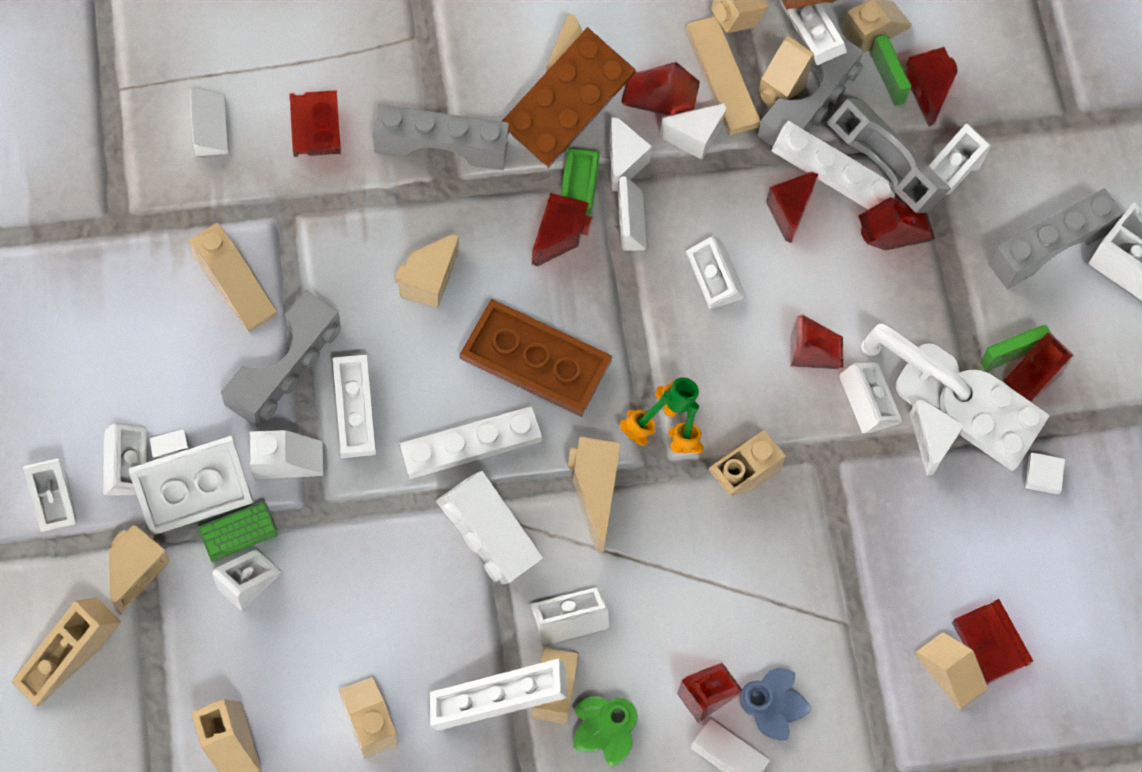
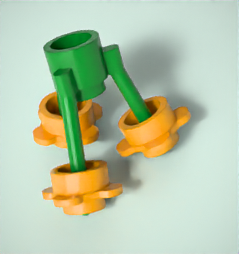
(675, 398)

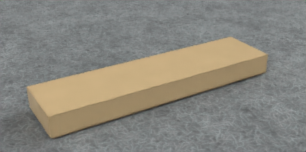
(723, 75)

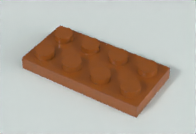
(568, 97)
(536, 357)

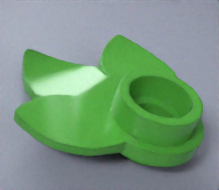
(601, 731)

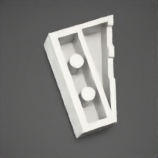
(1121, 253)
(490, 528)

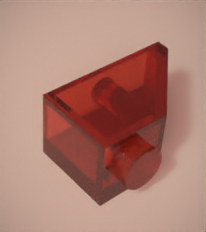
(931, 80)
(662, 90)
(894, 225)
(560, 228)

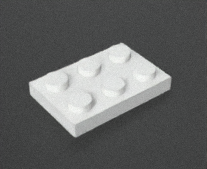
(190, 485)

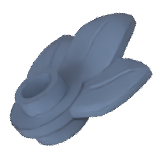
(779, 705)

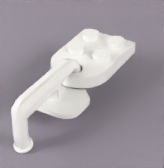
(994, 415)

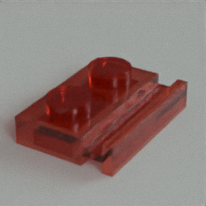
(315, 123)
(993, 640)

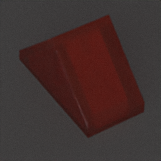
(788, 202)
(815, 345)
(1040, 367)
(708, 690)

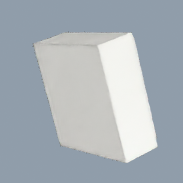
(1045, 473)

